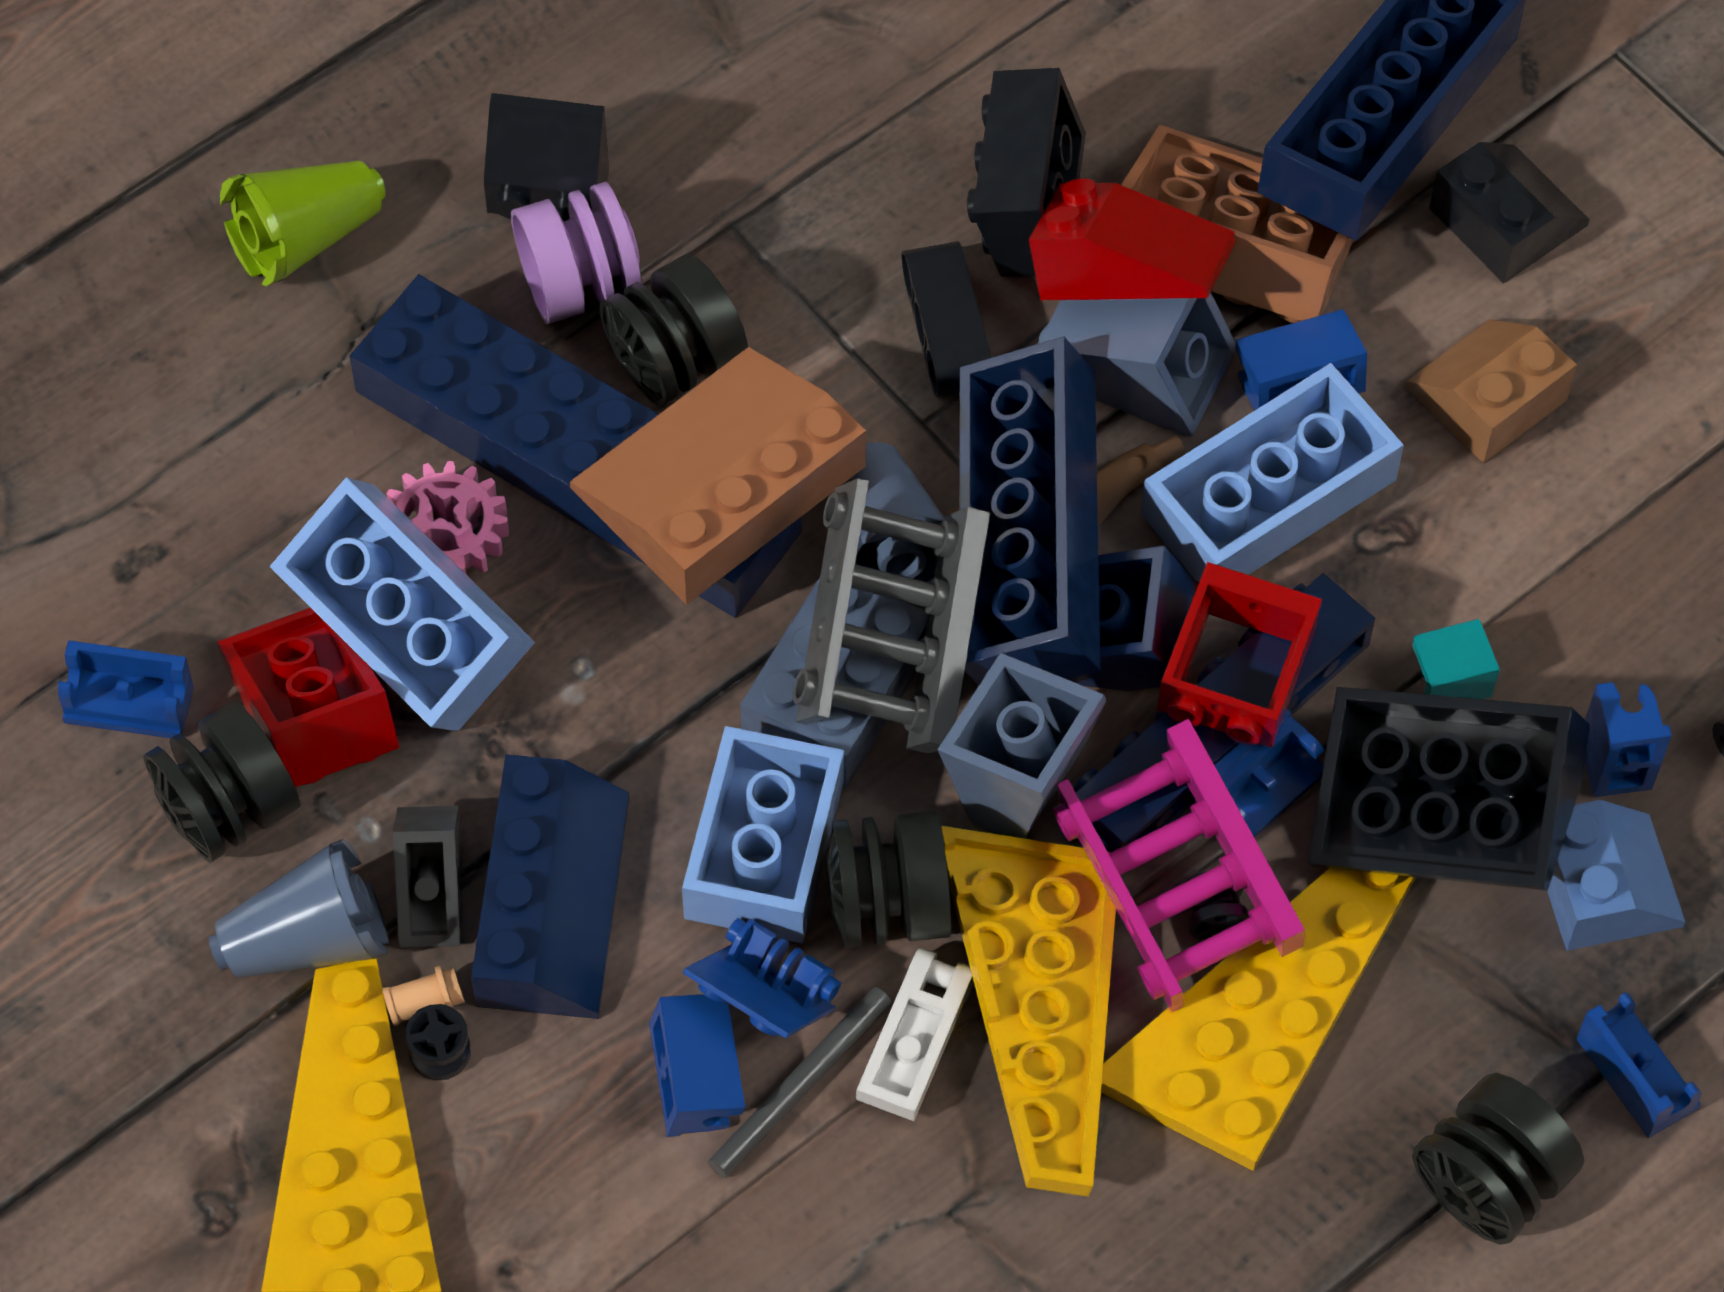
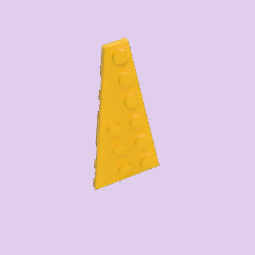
(1041, 972)
(1256, 1022)
(349, 1173)

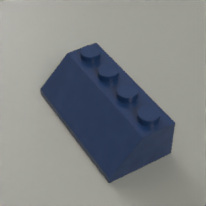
(549, 889)

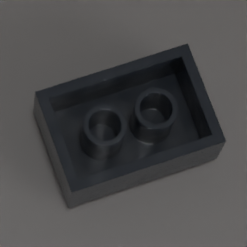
(1026, 153)

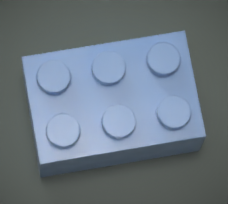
(763, 833)

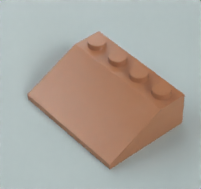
(1278, 254)
(723, 471)

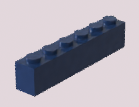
(1247, 675)

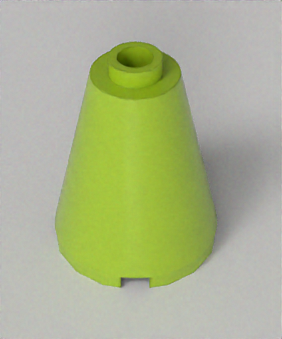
(297, 213)

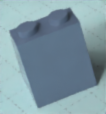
(1150, 354)
(1017, 743)

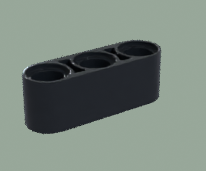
(944, 313)

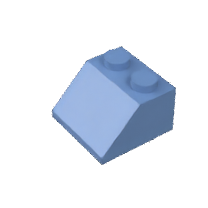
(1611, 878)

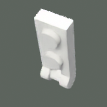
(914, 1035)

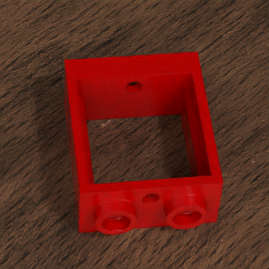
(1255, 606)

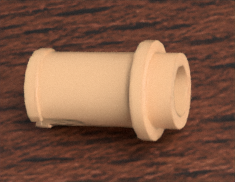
(433, 989)

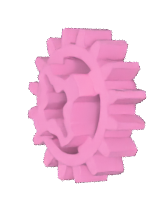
(455, 505)

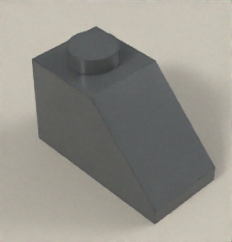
(428, 876)

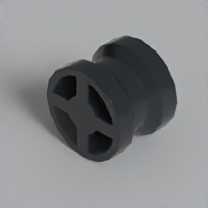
(1216, 913)
(435, 1027)

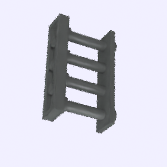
(946, 600)

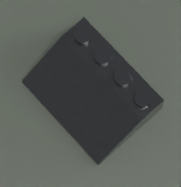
(1448, 787)

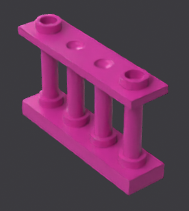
(1212, 815)

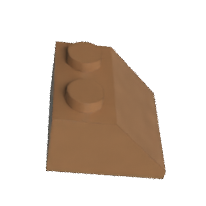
(1495, 385)

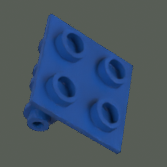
(749, 980)

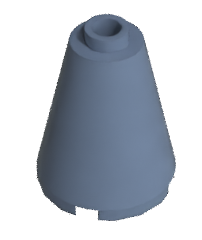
(897, 491)
(304, 919)

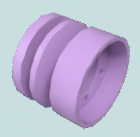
(575, 252)

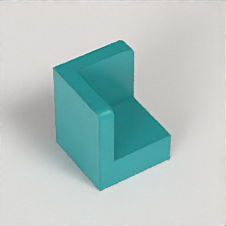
(1457, 661)

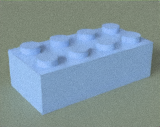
(1272, 477)
(402, 604)

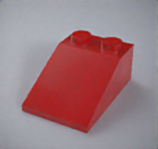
(1124, 245)
(310, 695)

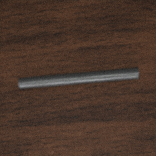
(799, 1082)

